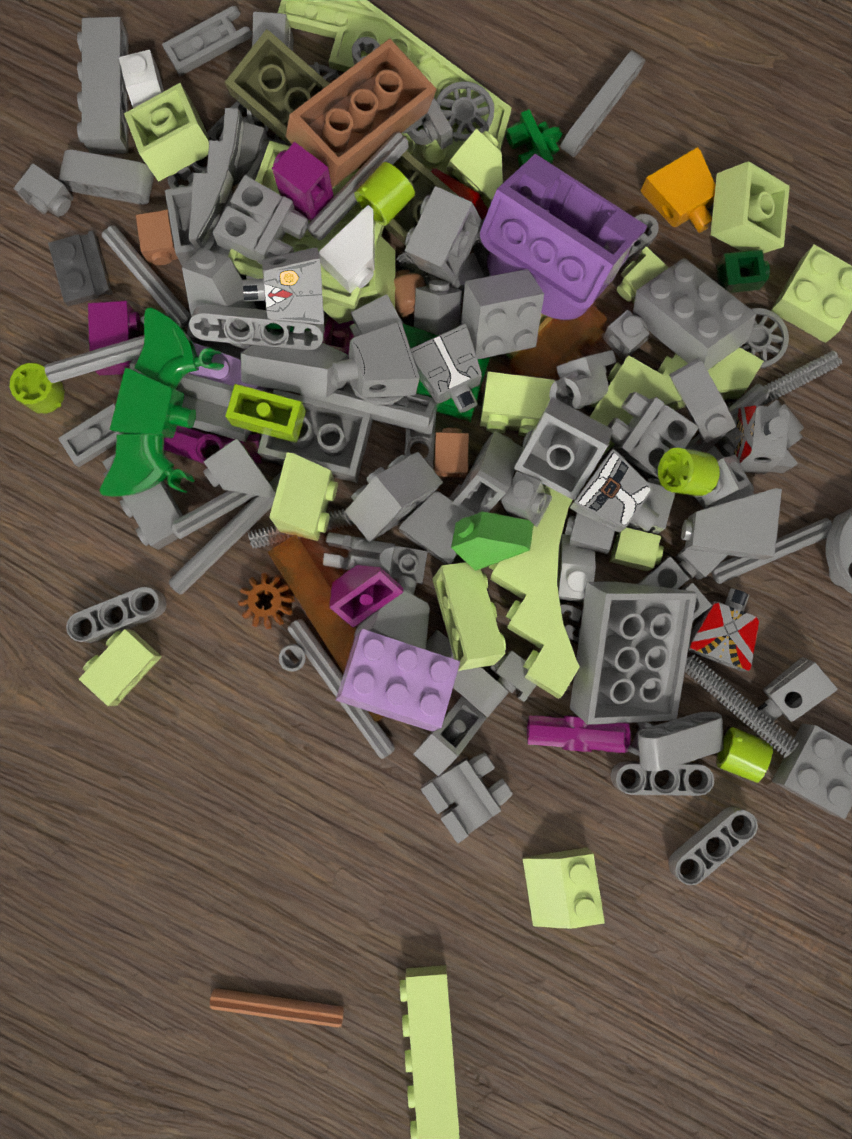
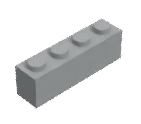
(103, 86)

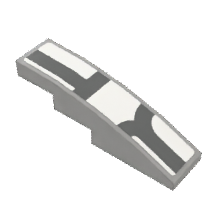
(213, 188)

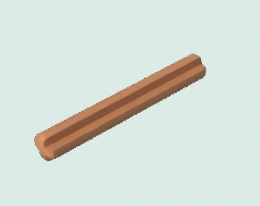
(277, 1007)

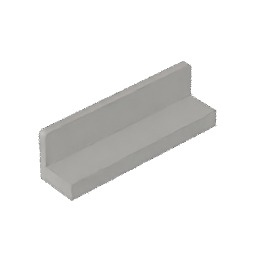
(211, 404)
(409, 412)

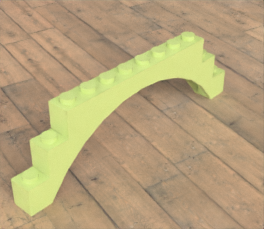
(535, 572)

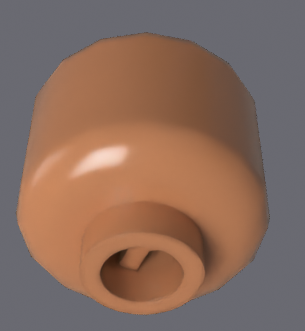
(405, 292)

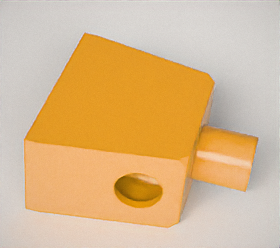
(682, 191)

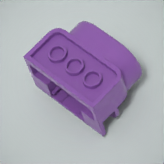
(560, 234)

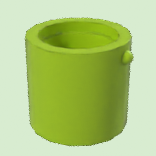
(385, 193)
(34, 389)
(688, 471)
(744, 755)

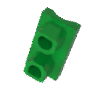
(538, 139)

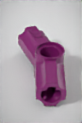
(194, 444)
(575, 735)

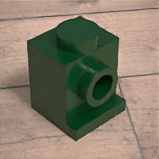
(747, 262)

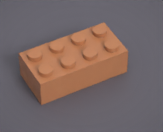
(361, 110)

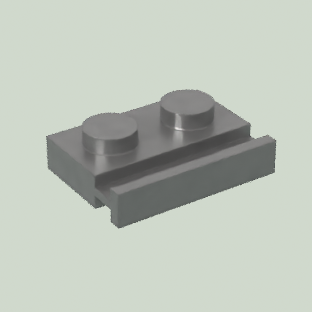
(79, 268)

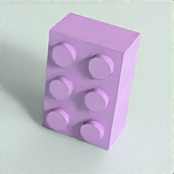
(398, 680)

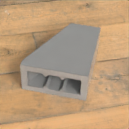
(215, 281)
(292, 369)
(489, 475)
(736, 527)

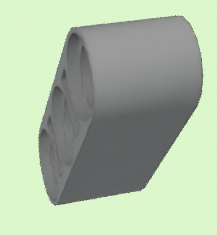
(106, 177)
(101, 615)
(473, 683)
(680, 741)
(676, 785)
(729, 843)

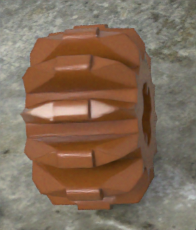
(255, 599)

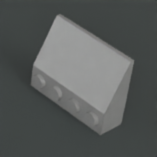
(631, 653)

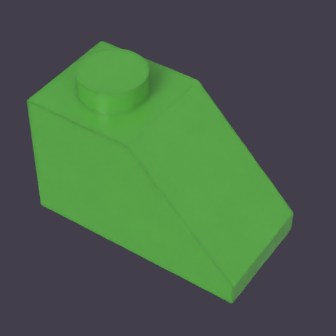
(491, 538)

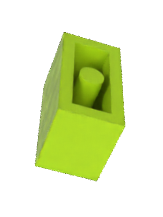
(265, 413)

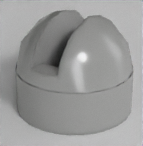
(286, 662)

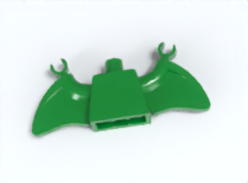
(153, 408)

